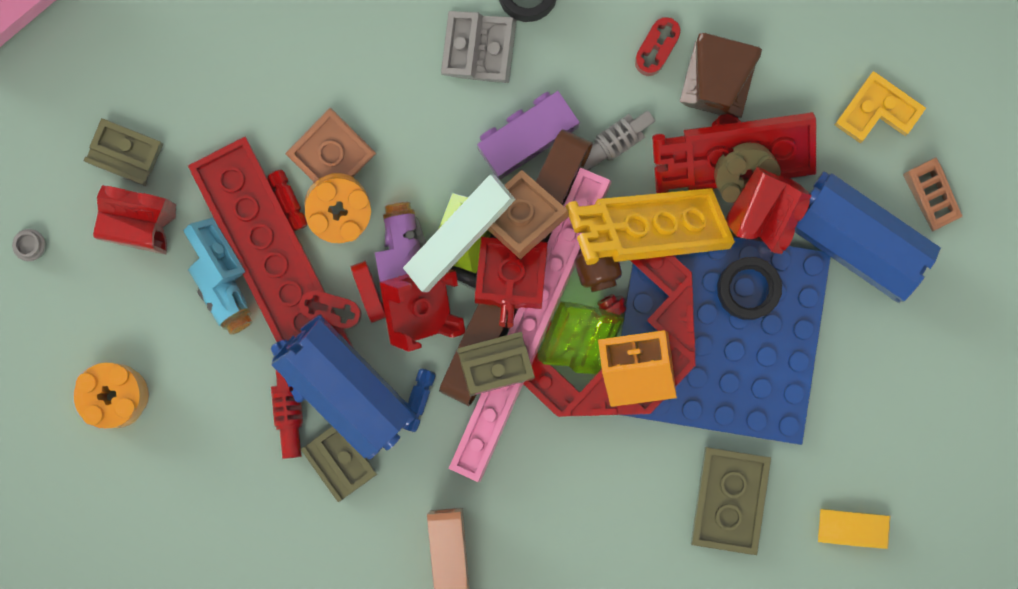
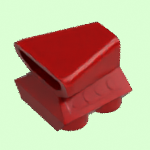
(769, 209)
(133, 219)

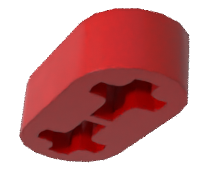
(663, 50)
(368, 291)
(333, 302)

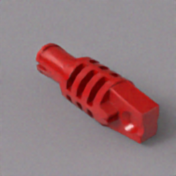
(287, 417)

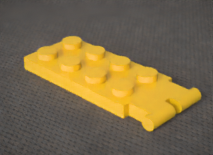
(650, 226)

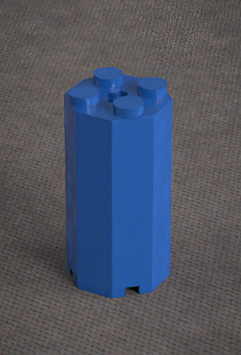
(866, 238)
(343, 388)

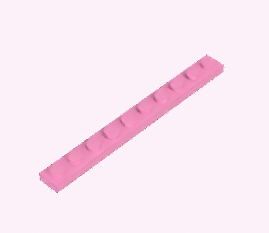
(496, 405)

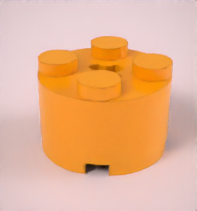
(346, 224)
(92, 392)

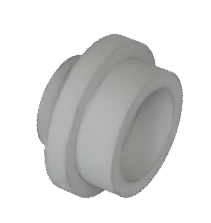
(29, 245)

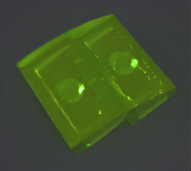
(575, 337)

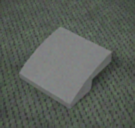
(478, 47)

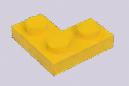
(878, 100)

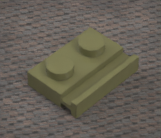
(123, 152)
(495, 363)
(338, 463)

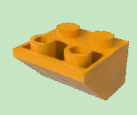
(637, 368)

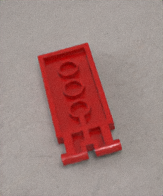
(693, 157)

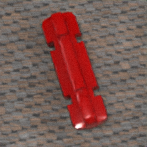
(287, 199)

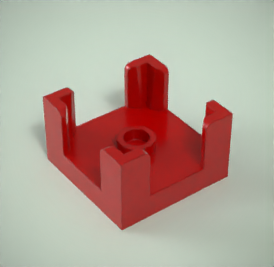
(418, 314)

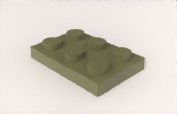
(730, 501)

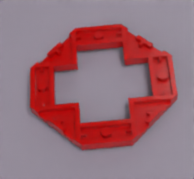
(673, 316)

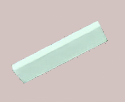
(459, 233)

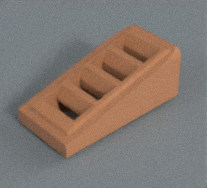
(917, 189)

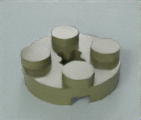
(743, 157)

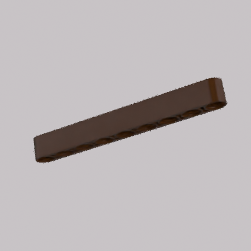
(556, 177)

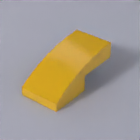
(854, 528)

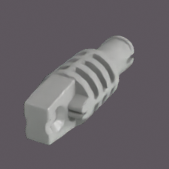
(618, 138)

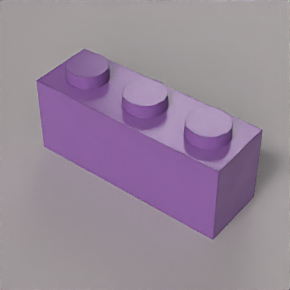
(526, 134)

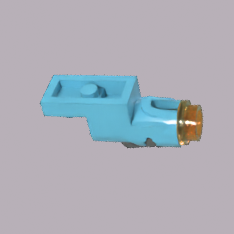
(216, 276)

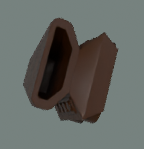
(719, 75)

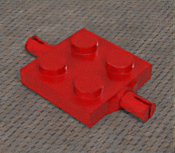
(509, 280)

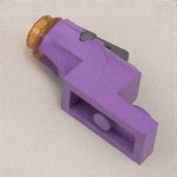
(402, 238)

